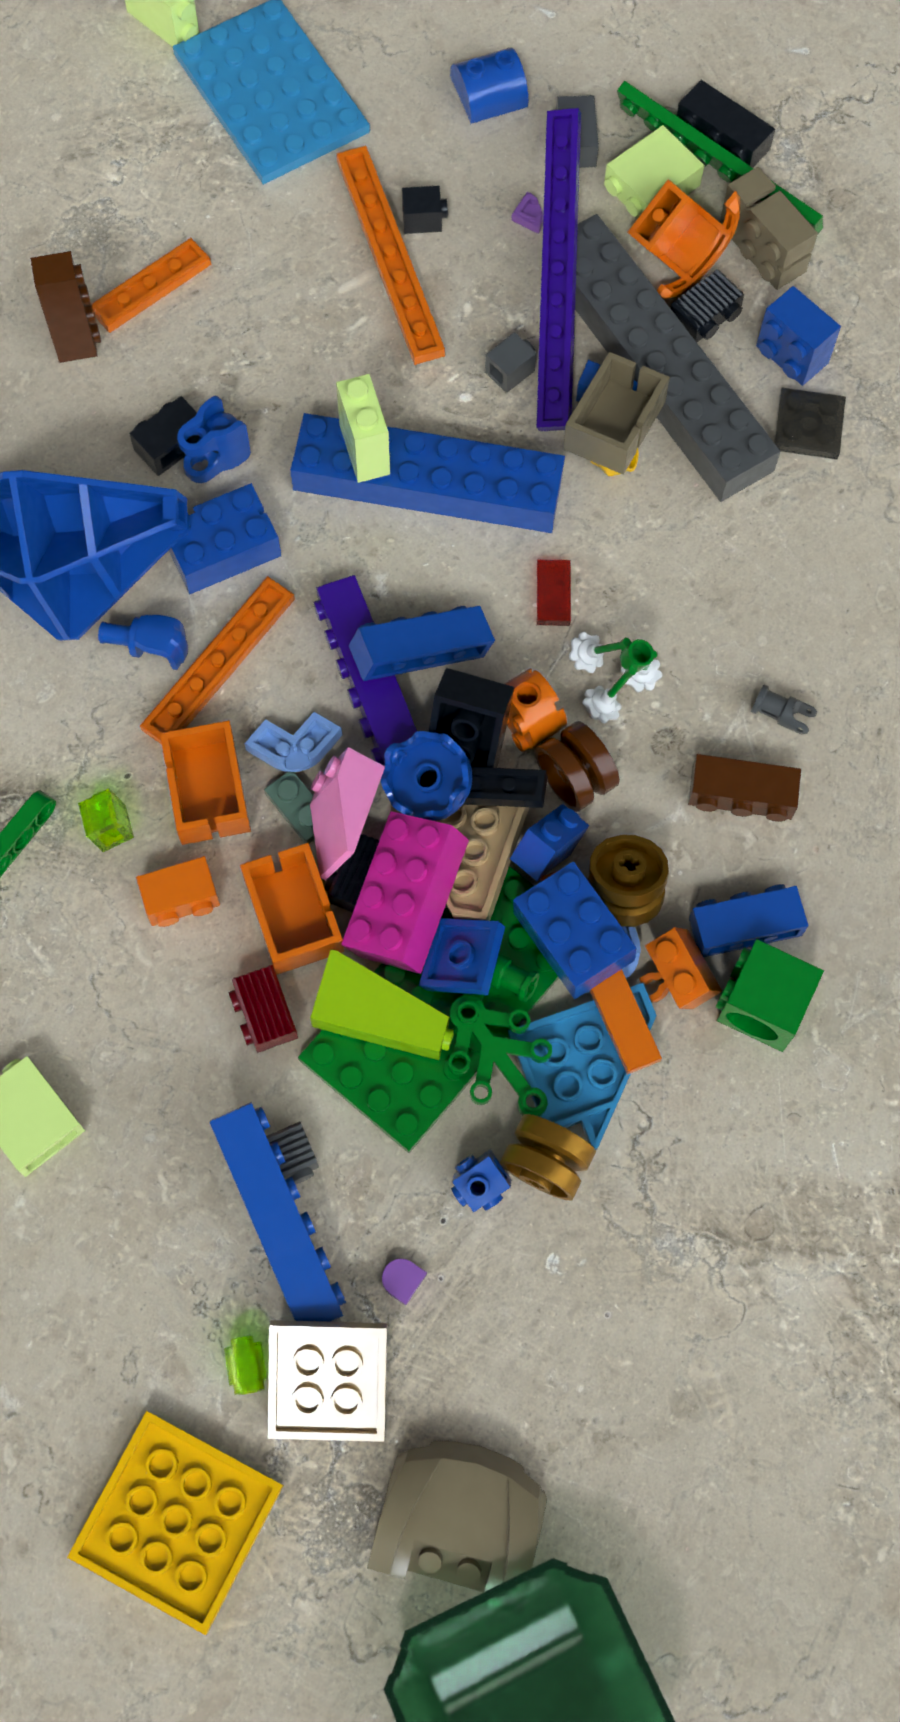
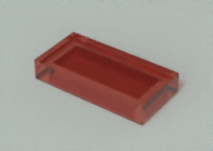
(553, 592)

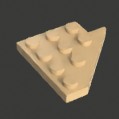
(492, 840)

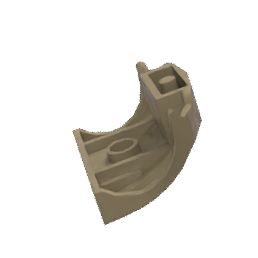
(458, 1516)

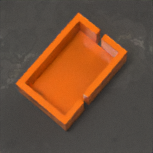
(208, 782)
(292, 908)

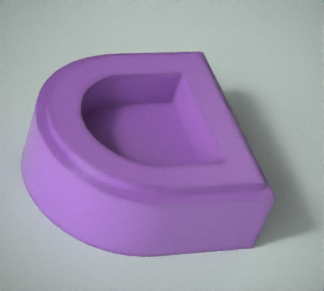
(402, 1279)

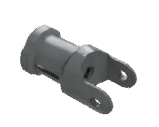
(783, 709)

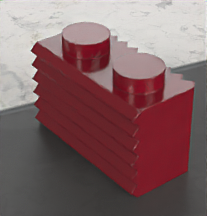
(264, 1009)

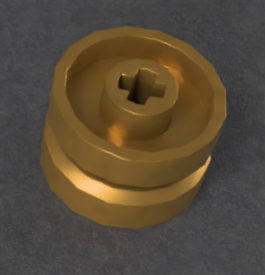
(629, 878)
(548, 1157)

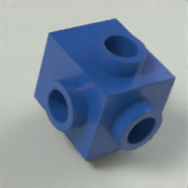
(484, 1169)

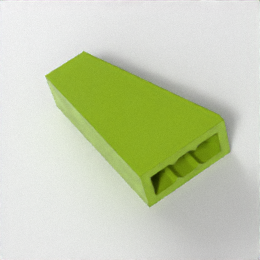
(377, 1011)

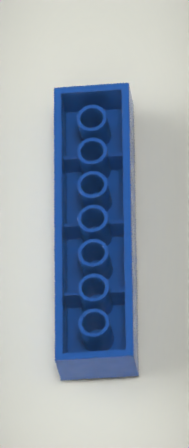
(435, 475)

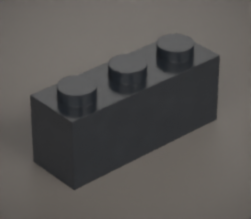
(726, 123)

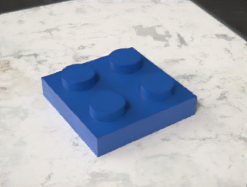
(462, 956)

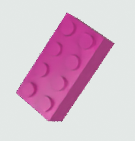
(405, 892)

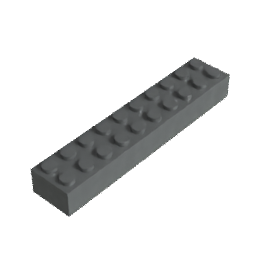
(700, 405)

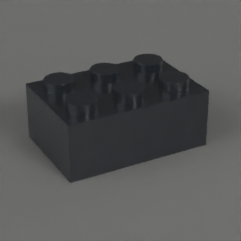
(473, 715)

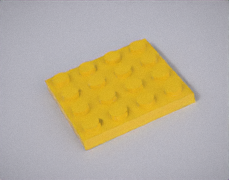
(175, 1522)

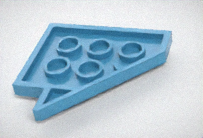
(584, 1069)

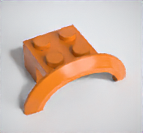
(684, 235)

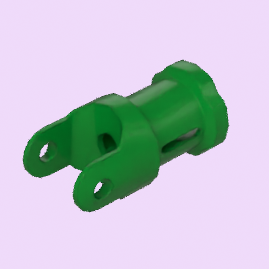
(514, 978)

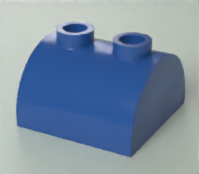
(490, 84)

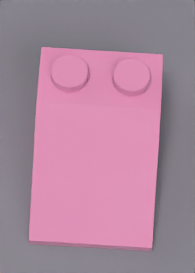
(342, 806)

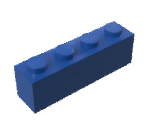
(421, 642)

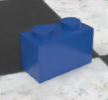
(549, 842)

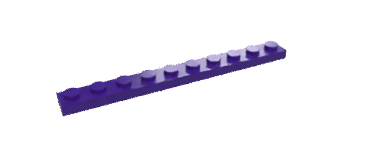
(558, 269)

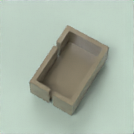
(772, 231)
(612, 416)

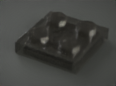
(809, 423)

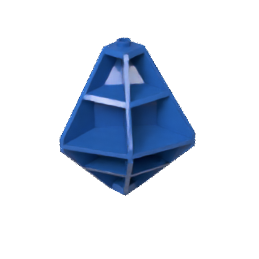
(80, 544)

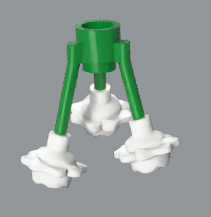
(638, 671)

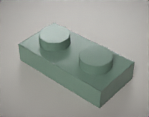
(293, 803)

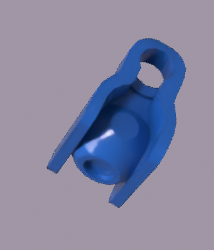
(221, 441)

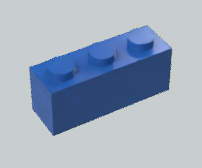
(748, 917)

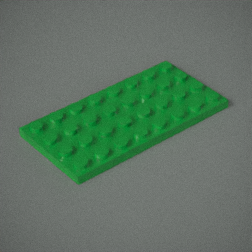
(409, 1091)

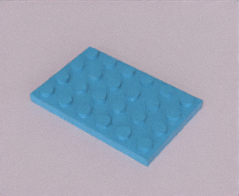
(271, 90)

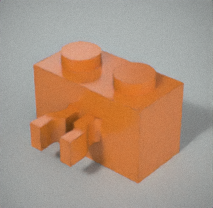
(682, 970)

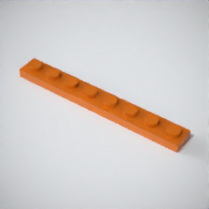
(390, 255)

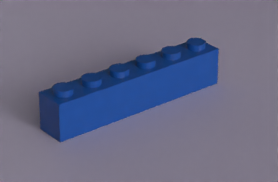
(275, 1215)

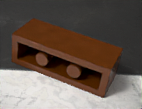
(744, 787)

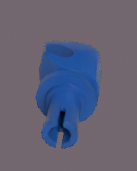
(149, 634)

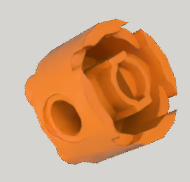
(533, 710)

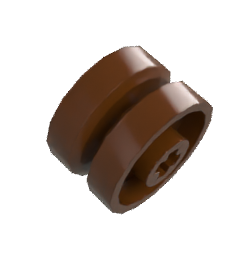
(577, 766)

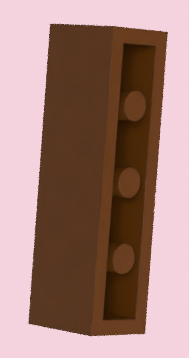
(66, 306)

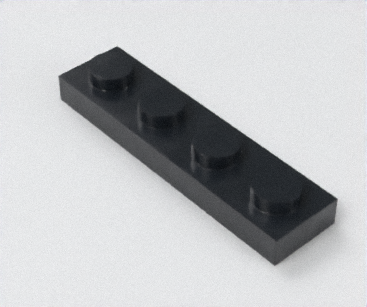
(502, 786)

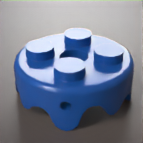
(410, 759)

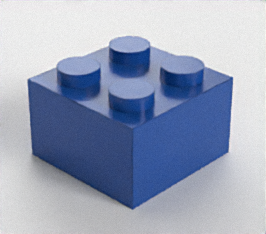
(797, 335)

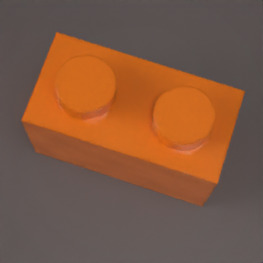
(178, 892)

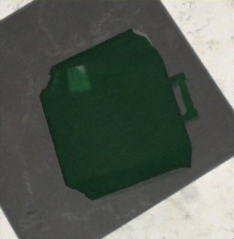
(527, 1652)

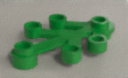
(495, 1051)

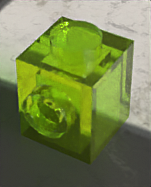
(105, 820)

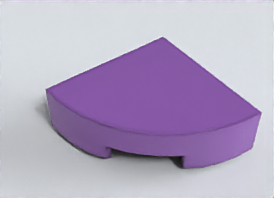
(529, 213)

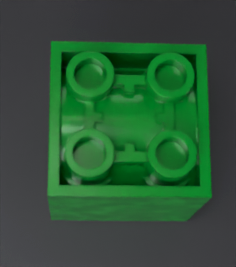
(768, 994)

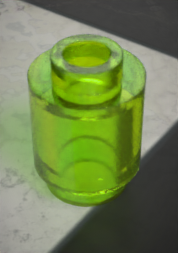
(245, 1365)

